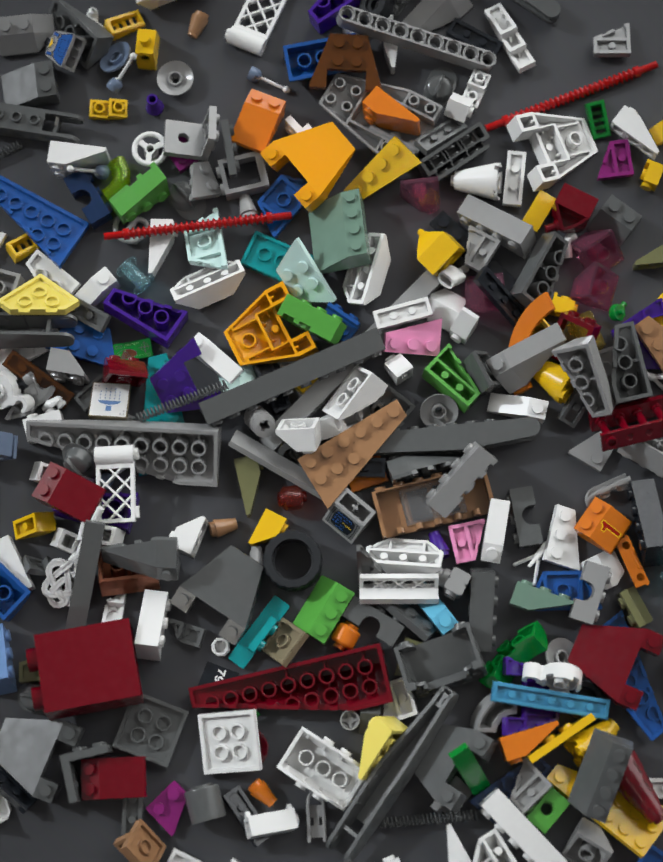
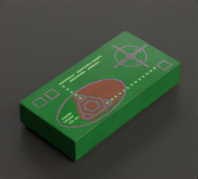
(138, 349)

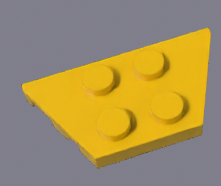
(565, 733)

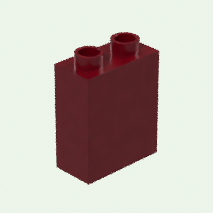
(85, 669)

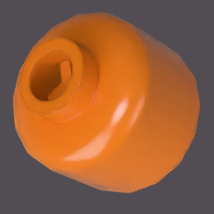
(345, 636)

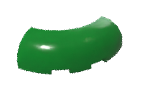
(522, 648)

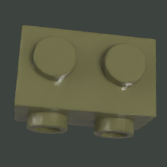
(635, 608)

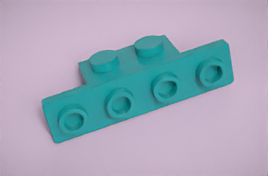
(259, 631)

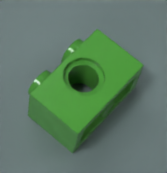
(558, 806)

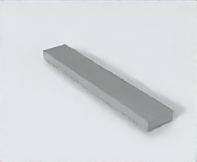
(272, 461)

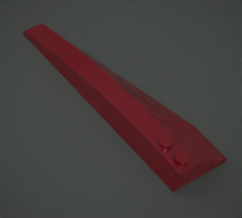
(330, 682)

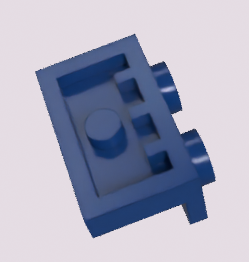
(349, 320)

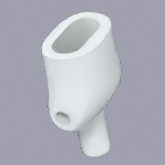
(452, 276)

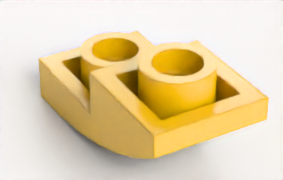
(108, 110)
(539, 209)

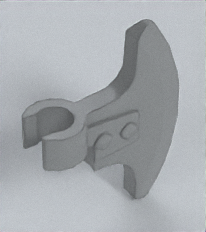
(38, 393)

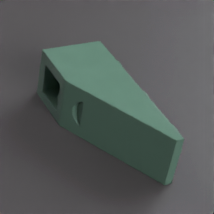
(532, 598)

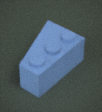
(7, 672)

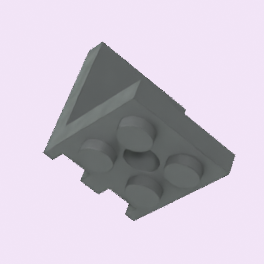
(70, 770)

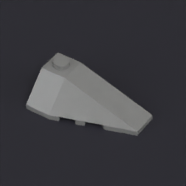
(524, 359)

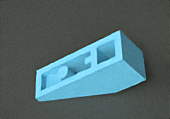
(439, 616)

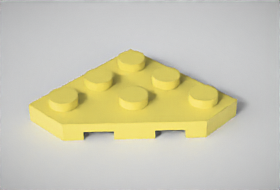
(39, 297)

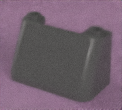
(440, 662)

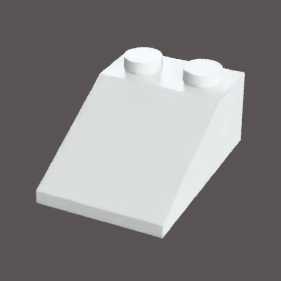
(78, 155)
(355, 393)

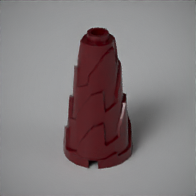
(639, 791)

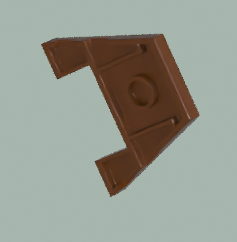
(346, 54)

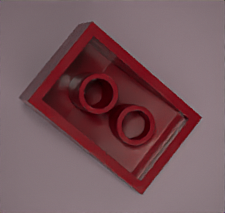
(124, 371)
(68, 492)
(113, 778)

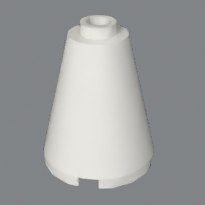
(479, 181)

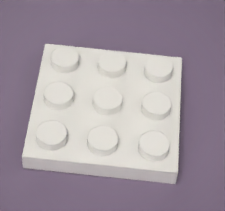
(230, 741)

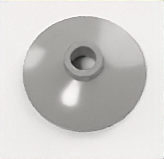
(171, 71)
(447, 415)
(558, 649)

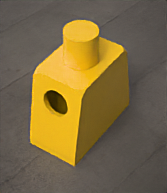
(147, 45)

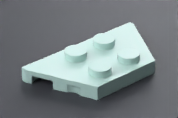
(207, 247)
(303, 276)

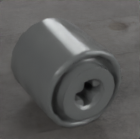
(204, 803)

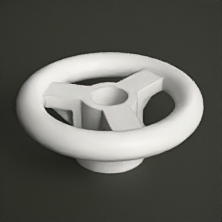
(149, 155)

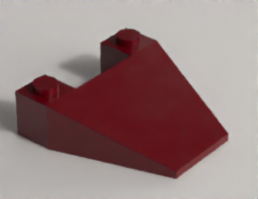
(608, 656)

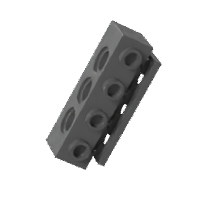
(451, 150)

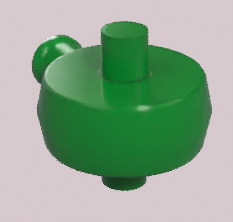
(617, 311)

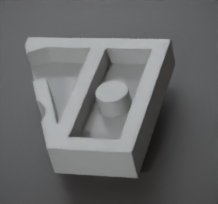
(613, 43)
(203, 182)
(480, 248)
(591, 453)
(529, 787)

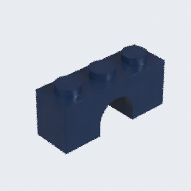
(96, 211)

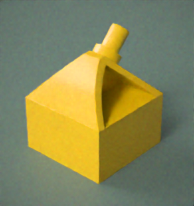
(437, 250)

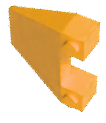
(318, 155)
(261, 336)

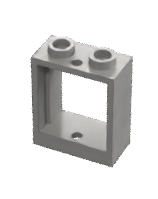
(251, 189)

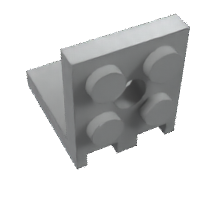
(200, 137)

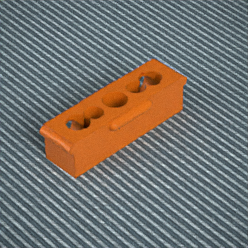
(632, 562)

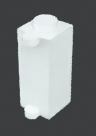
(271, 823)

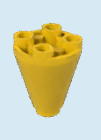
(555, 381)
(579, 742)

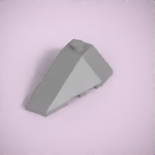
(436, 13)

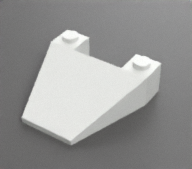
(558, 143)

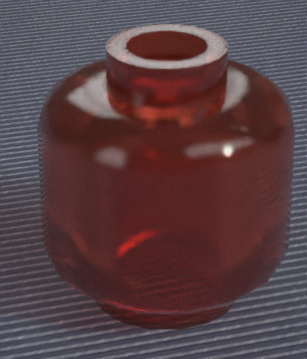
(291, 498)

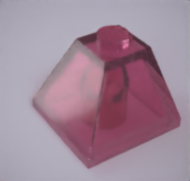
(421, 193)
(598, 247)
(595, 287)
(475, 299)

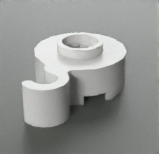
(11, 394)
(555, 675)

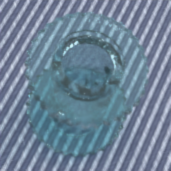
(135, 275)

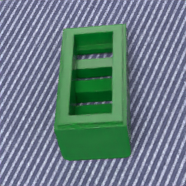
(588, 106)

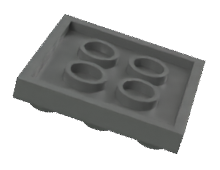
(151, 730)

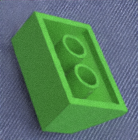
(323, 609)

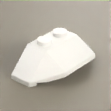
(366, 282)
(208, 285)
(406, 556)
(492, 849)

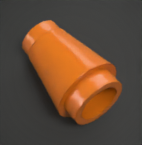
(262, 792)

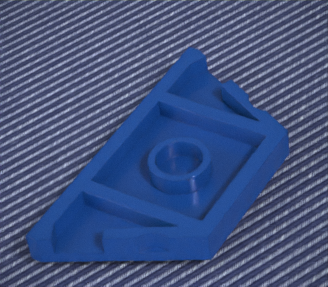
(281, 199)
(89, 343)
(566, 583)

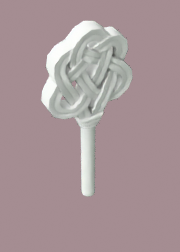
(55, 590)

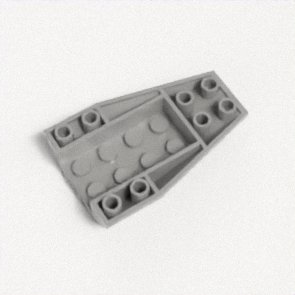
(344, 103)

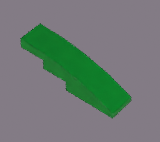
(469, 769)

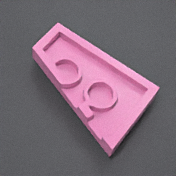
(416, 339)

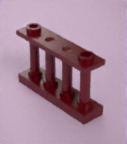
(627, 413)

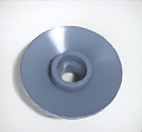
(116, 57)

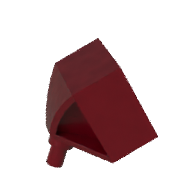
(571, 210)

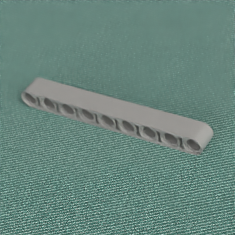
(406, 40)

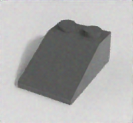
(31, 85)

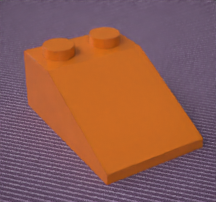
(389, 114)
(258, 121)
(520, 744)

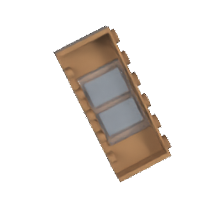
(405, 509)

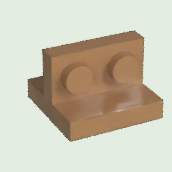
(140, 844)

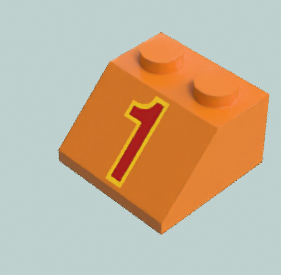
(602, 525)

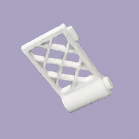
(246, 37)
(119, 458)

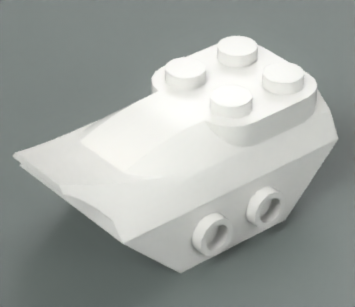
(322, 769)

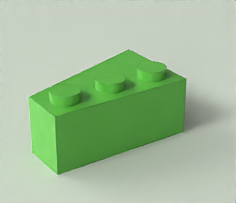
(141, 195)
(312, 319)
(451, 379)

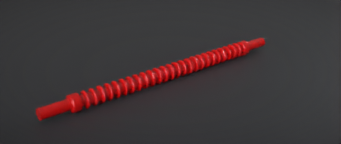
(576, 94)
(126, 233)

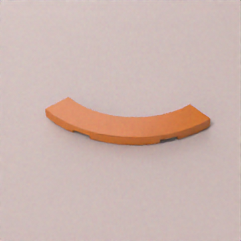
(528, 321)

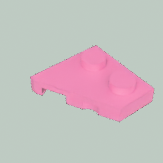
(466, 540)

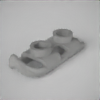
(603, 490)
(315, 811)

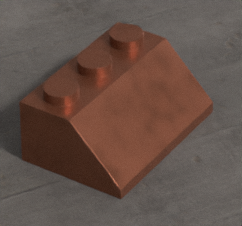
(119, 581)

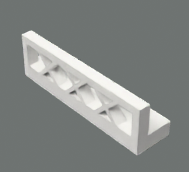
(398, 591)

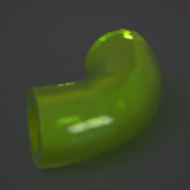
(120, 177)

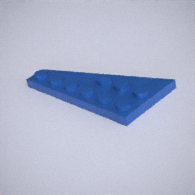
(45, 223)
(648, 713)

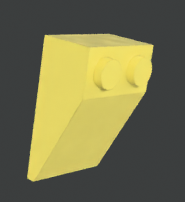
(378, 739)

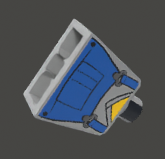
(65, 49)

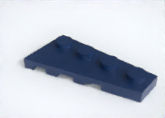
(507, 783)

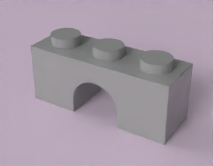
(596, 576)

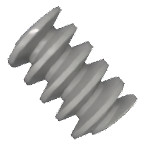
(260, 422)

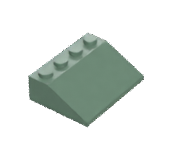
(340, 233)

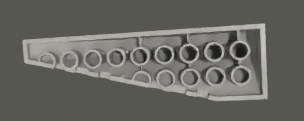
(166, 449)

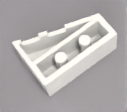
(152, 625)

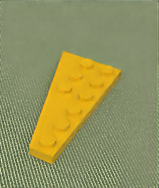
(623, 819)

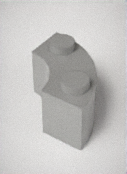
(489, 714)

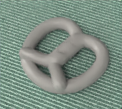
(131, 224)

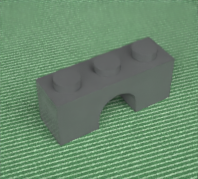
(525, 534)
(389, 627)

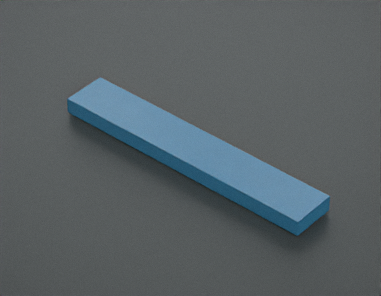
(549, 700)

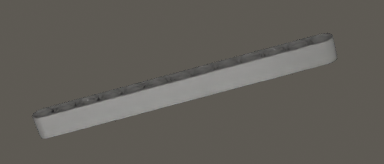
(324, 389)

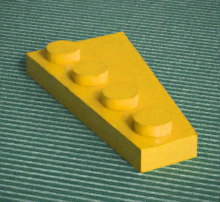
(385, 167)

